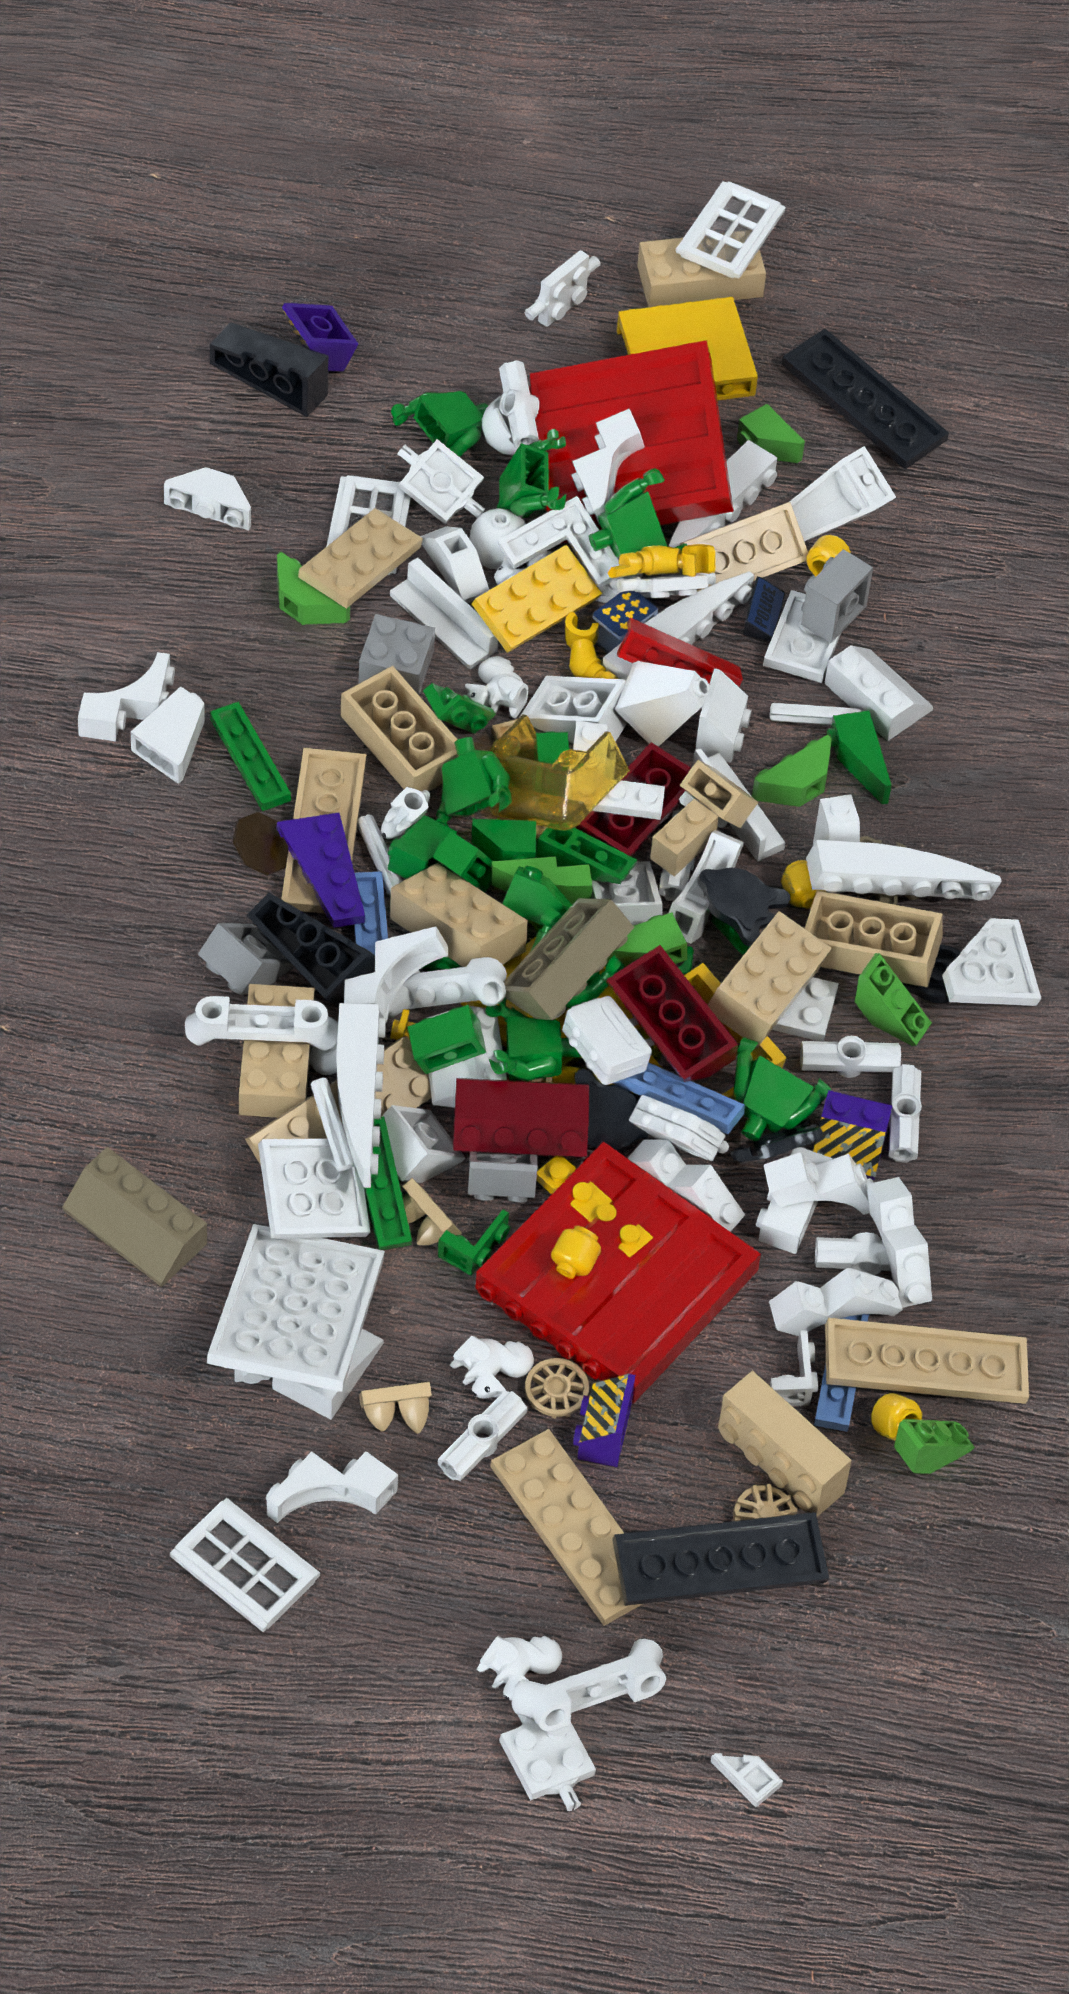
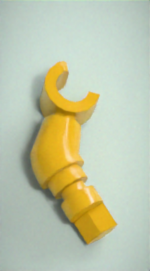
(666, 560)
(583, 654)

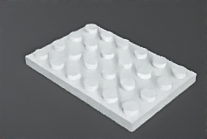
(296, 1308)

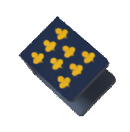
(615, 615)

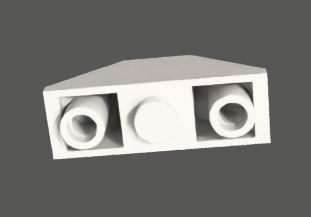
(210, 496)
(457, 561)

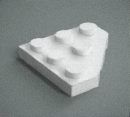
(994, 968)

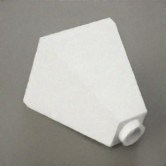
(660, 699)

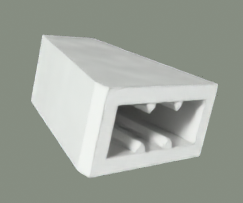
(170, 733)
(837, 821)

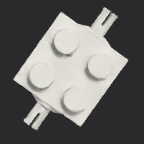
(563, 289)
(441, 481)
(666, 585)
(548, 1760)

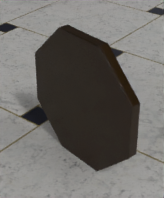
(260, 843)

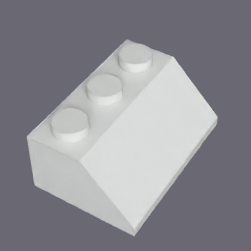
(873, 686)
(444, 1080)

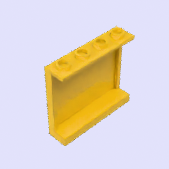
(694, 322)

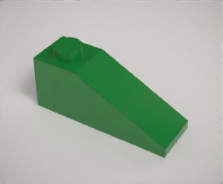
(860, 752)
(578, 848)
(533, 894)

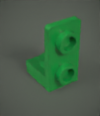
(465, 1256)

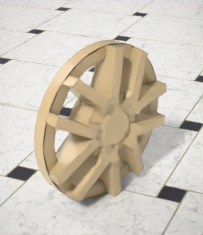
(556, 1387)
(760, 1508)

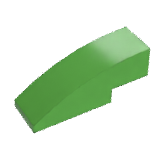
(571, 880)

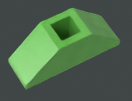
(302, 600)
(796, 777)
(889, 1003)
(931, 1444)

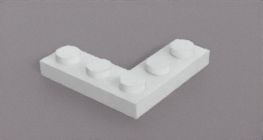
(554, 527)
(626, 797)

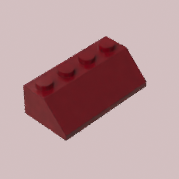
(629, 832)
(674, 1015)
(521, 1117)

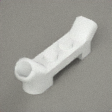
(480, 980)
(219, 1019)
(554, 1703)

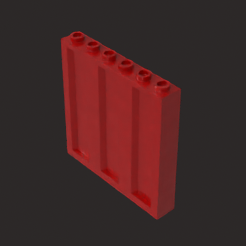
(675, 411)
(627, 1310)

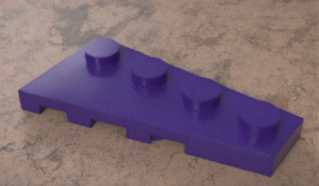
(326, 864)

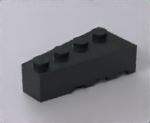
(272, 366)
(312, 947)

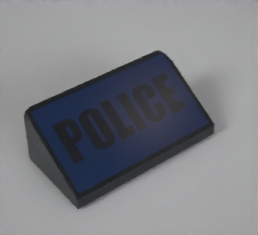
(763, 610)

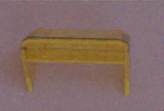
(559, 792)

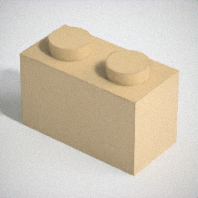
(719, 793)
(683, 837)

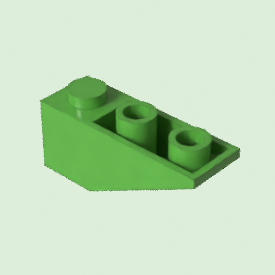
(648, 935)

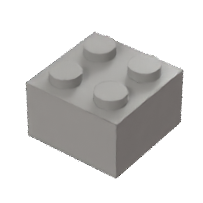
(836, 595)
(400, 645)

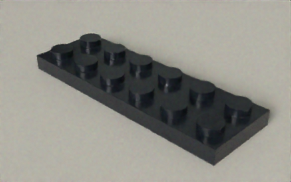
(865, 398)
(720, 1558)

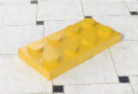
(536, 598)

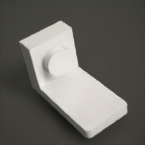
(799, 1390)

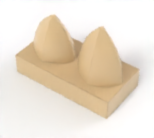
(419, 1203)
(411, 1399)

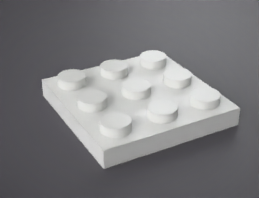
(309, 1193)

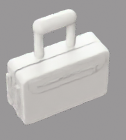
(607, 1040)
(679, 1127)

